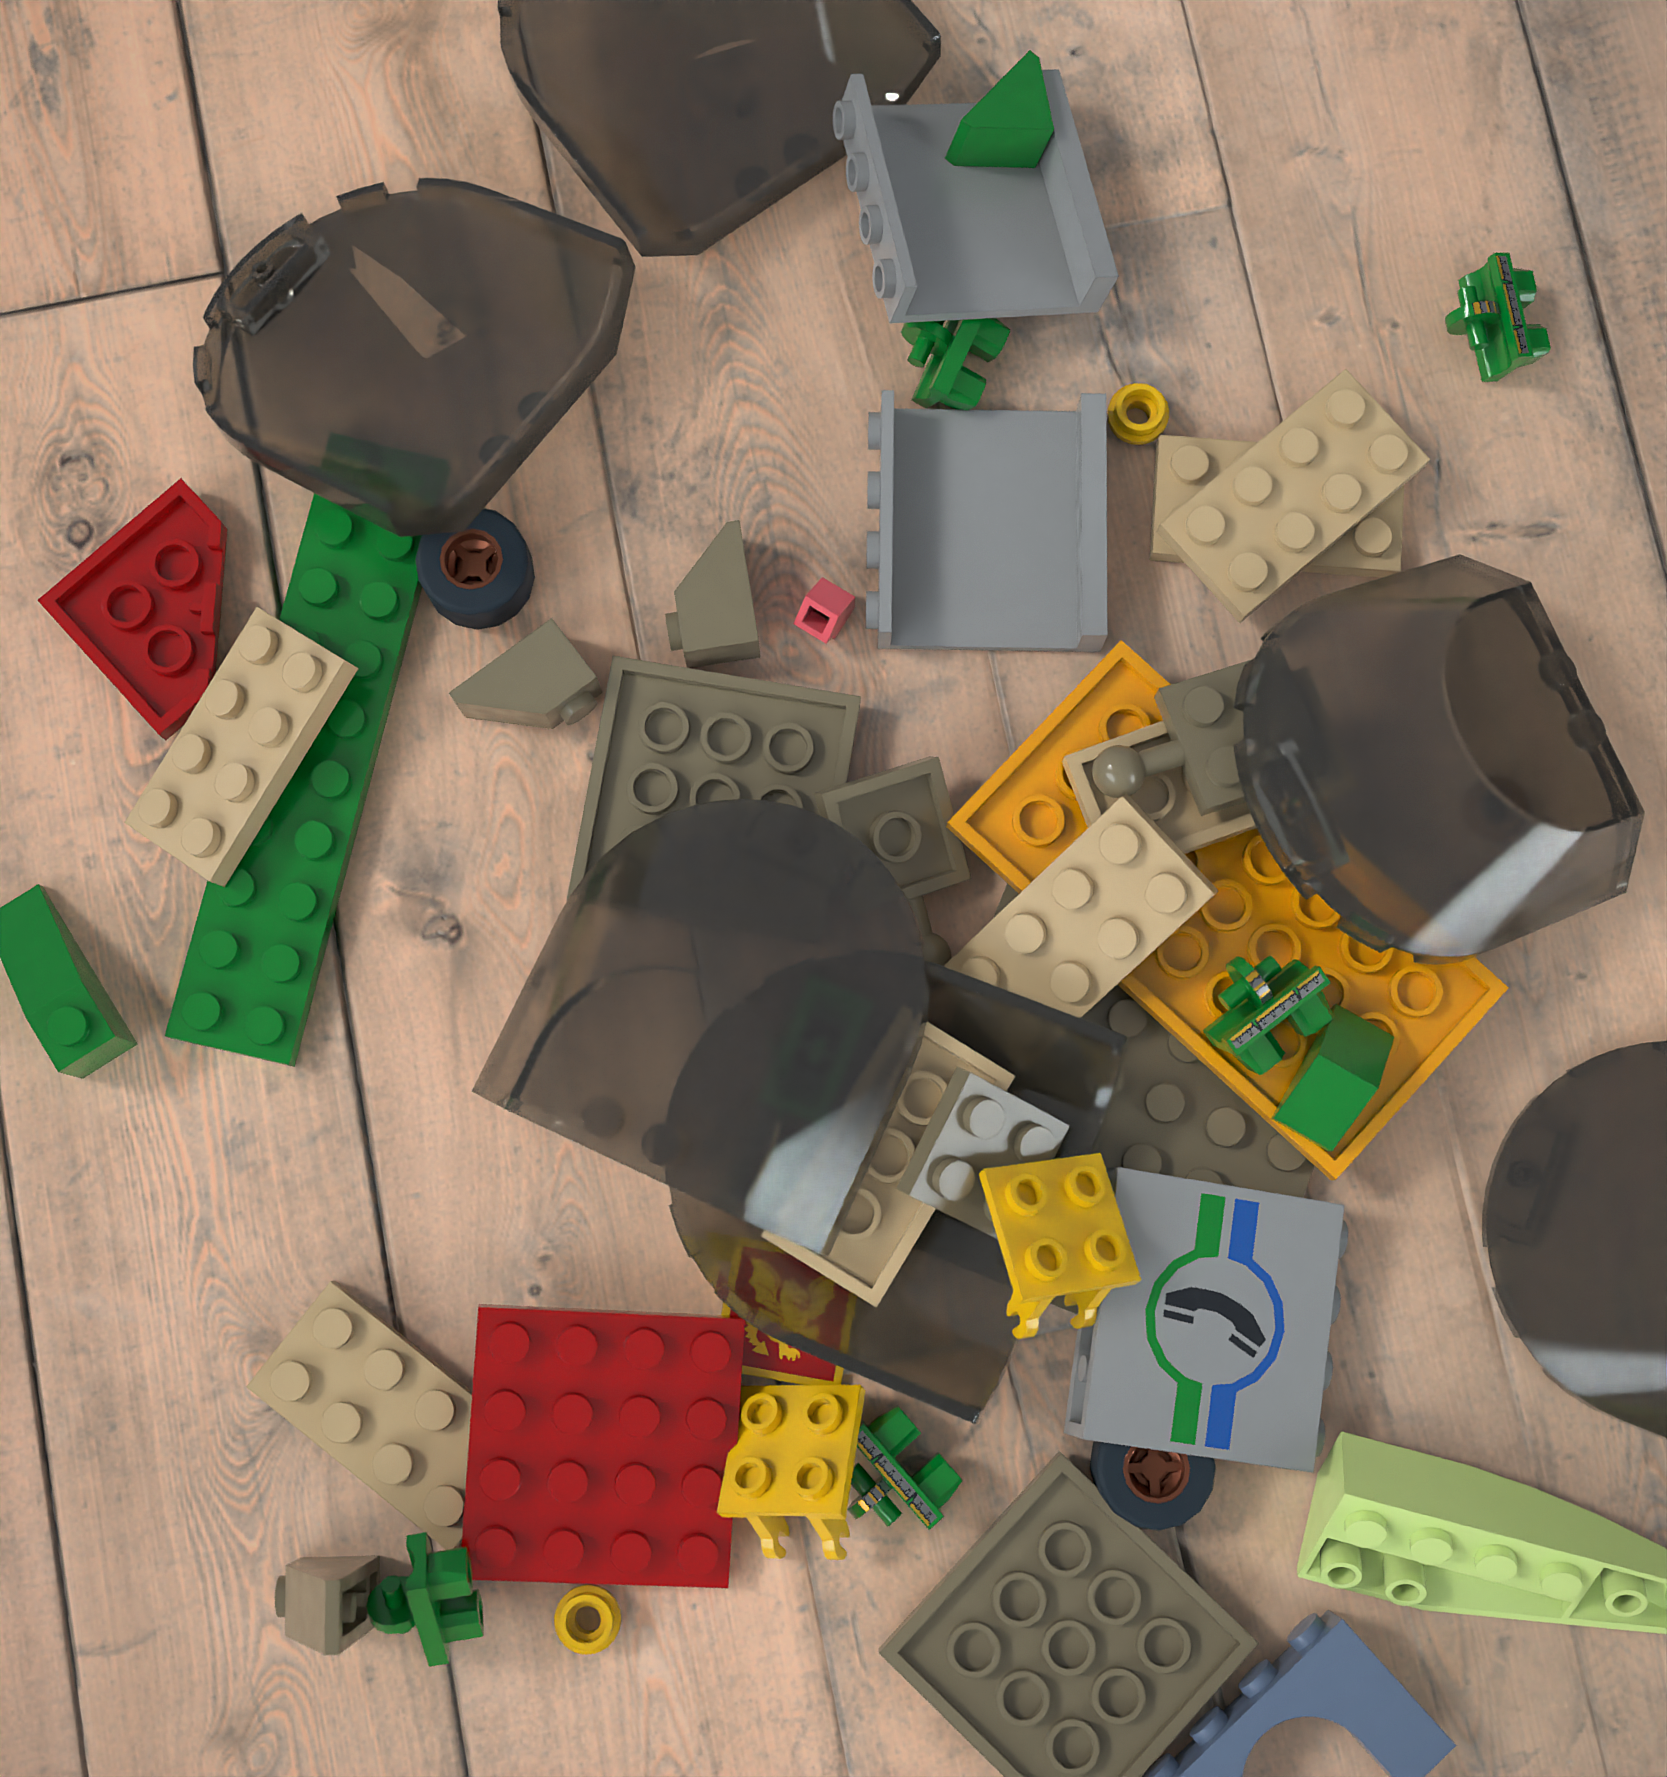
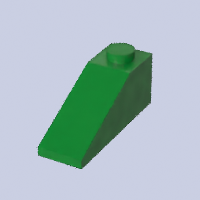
(59, 987)

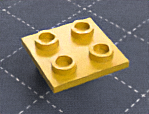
(1058, 1236)
(794, 1461)

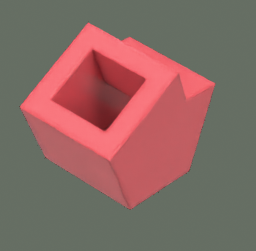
(831, 602)

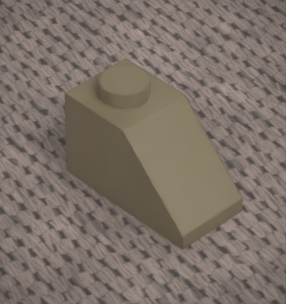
(716, 605)
(532, 683)

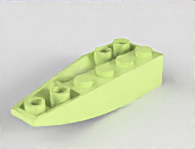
(1474, 1543)

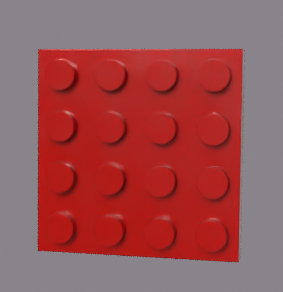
(601, 1446)

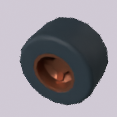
(449, 560)
(1167, 1495)

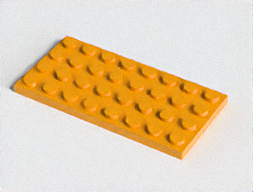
(1032, 816)

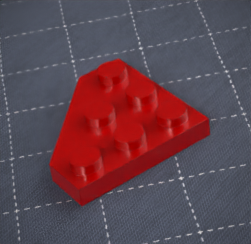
(151, 606)

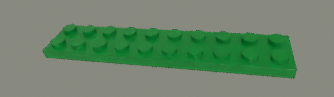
(269, 927)

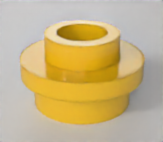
(1140, 397)
(577, 1638)

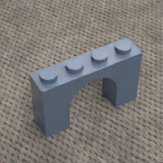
(1320, 1676)

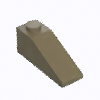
(327, 1600)

